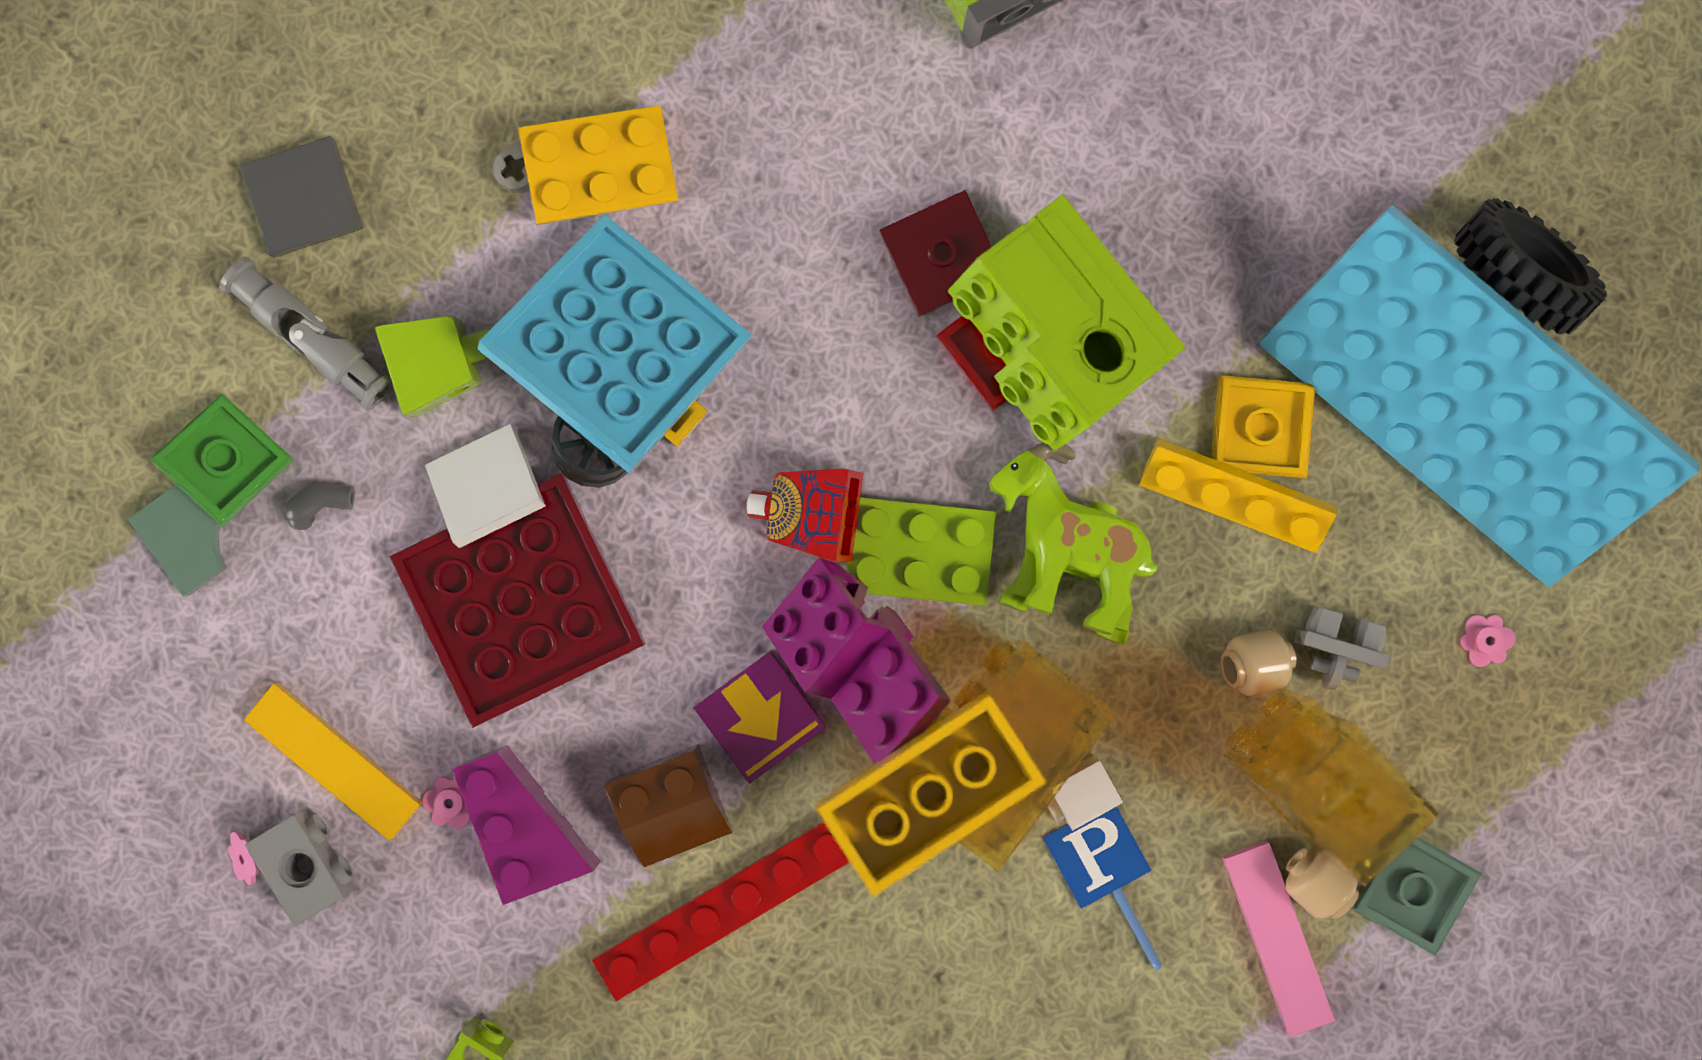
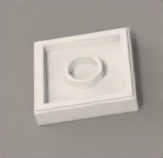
(484, 486)

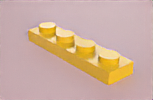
(1237, 495)

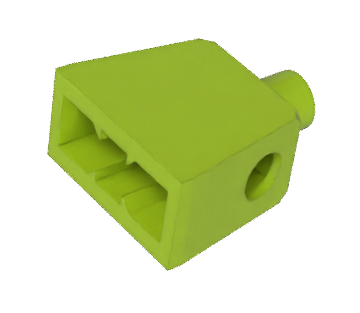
(430, 361)

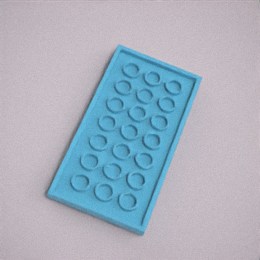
(1476, 399)

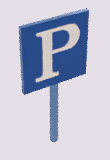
(1100, 861)

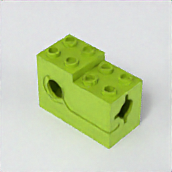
(1063, 323)

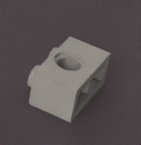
(276, 858)

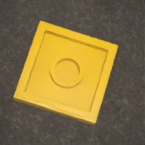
(1263, 425)

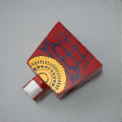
(811, 511)

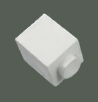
(1084, 795)

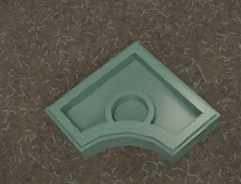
(181, 539)

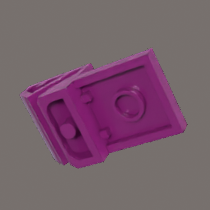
(856, 659)

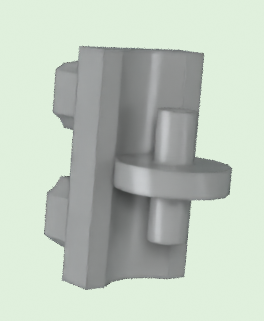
(1364, 646)

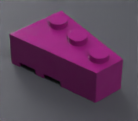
(519, 827)

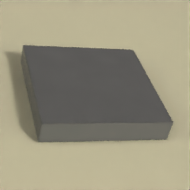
(301, 196)

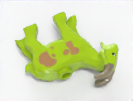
(1071, 540)

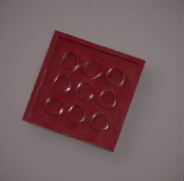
(519, 605)

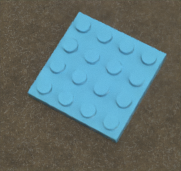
(615, 342)

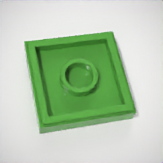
(222, 460)

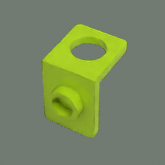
(483, 1037)

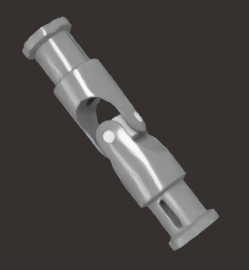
(327, 351)

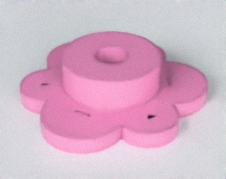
(1474, 641)
(435, 802)
(243, 863)

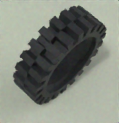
(1530, 266)

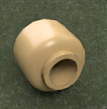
(1258, 662)
(1320, 885)

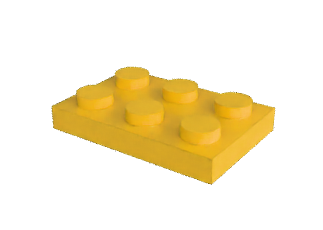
(598, 164)

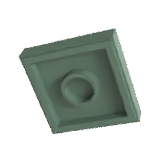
(1418, 894)

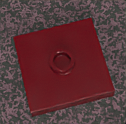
(935, 249)

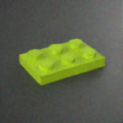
(923, 551)

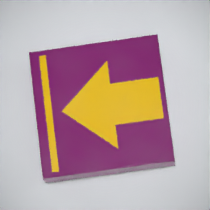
(759, 717)

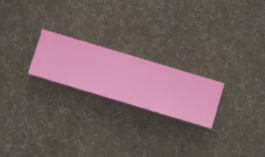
(1278, 938)

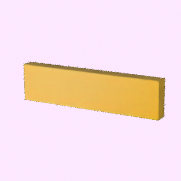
(333, 761)

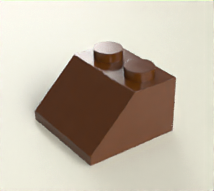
(668, 806)

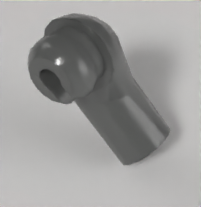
(313, 498)

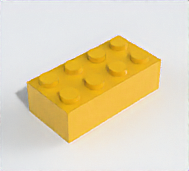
(929, 793)

